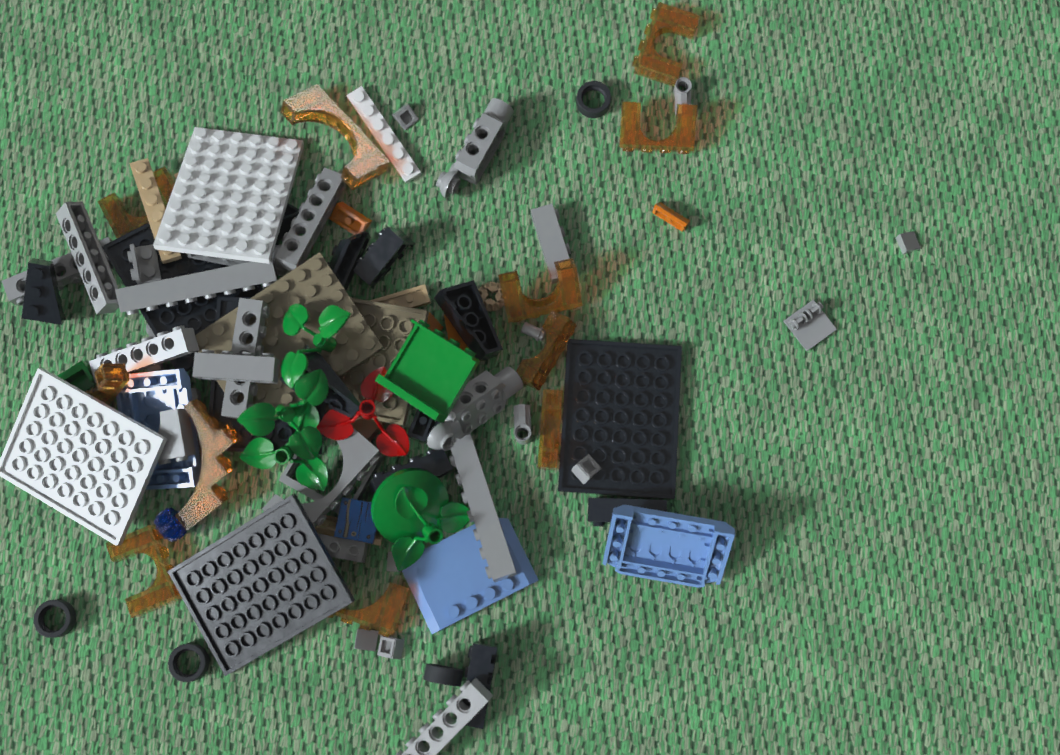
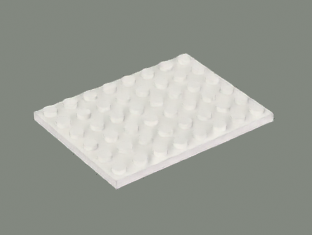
(230, 195)
(80, 456)

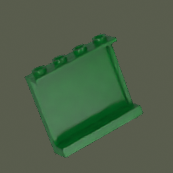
(430, 371)

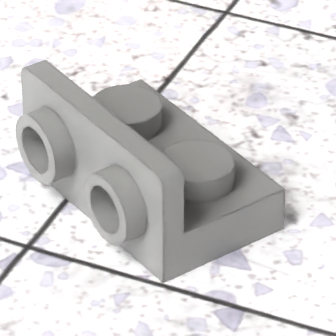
(144, 263)

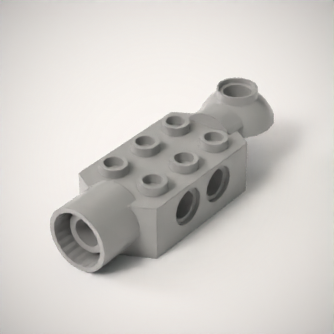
(478, 148)
(477, 403)

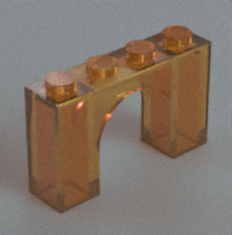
(664, 20)
(680, 139)
(117, 214)
(564, 297)
(162, 591)

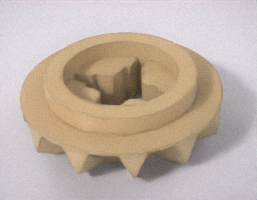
(490, 304)

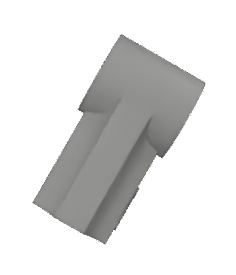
(682, 97)
(522, 421)

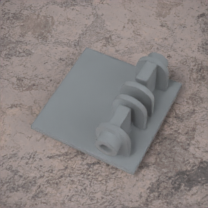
(810, 324)

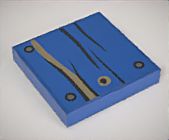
(355, 521)

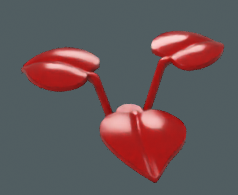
(338, 426)

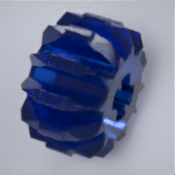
(169, 525)

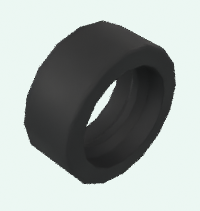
(590, 112)
(69, 622)
(173, 665)
(443, 674)

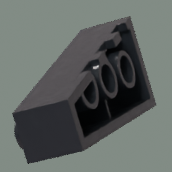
(470, 318)
(434, 462)
(601, 509)
(482, 667)

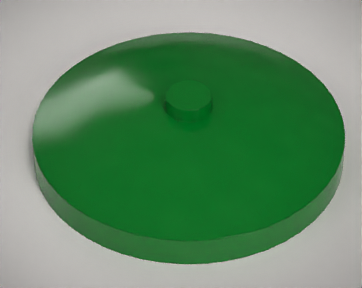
(383, 507)

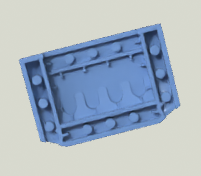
(143, 401)
(668, 546)
(453, 580)

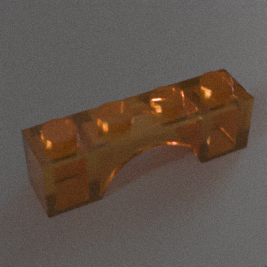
(536, 369)
(110, 381)
(549, 429)

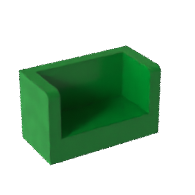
(79, 376)

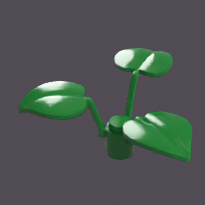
(331, 321)
(260, 417)
(261, 452)
(408, 503)

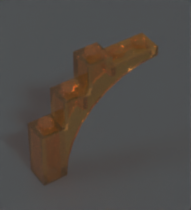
(214, 467)

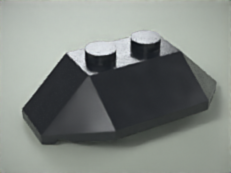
(346, 255)

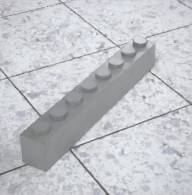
(194, 285)
(482, 510)

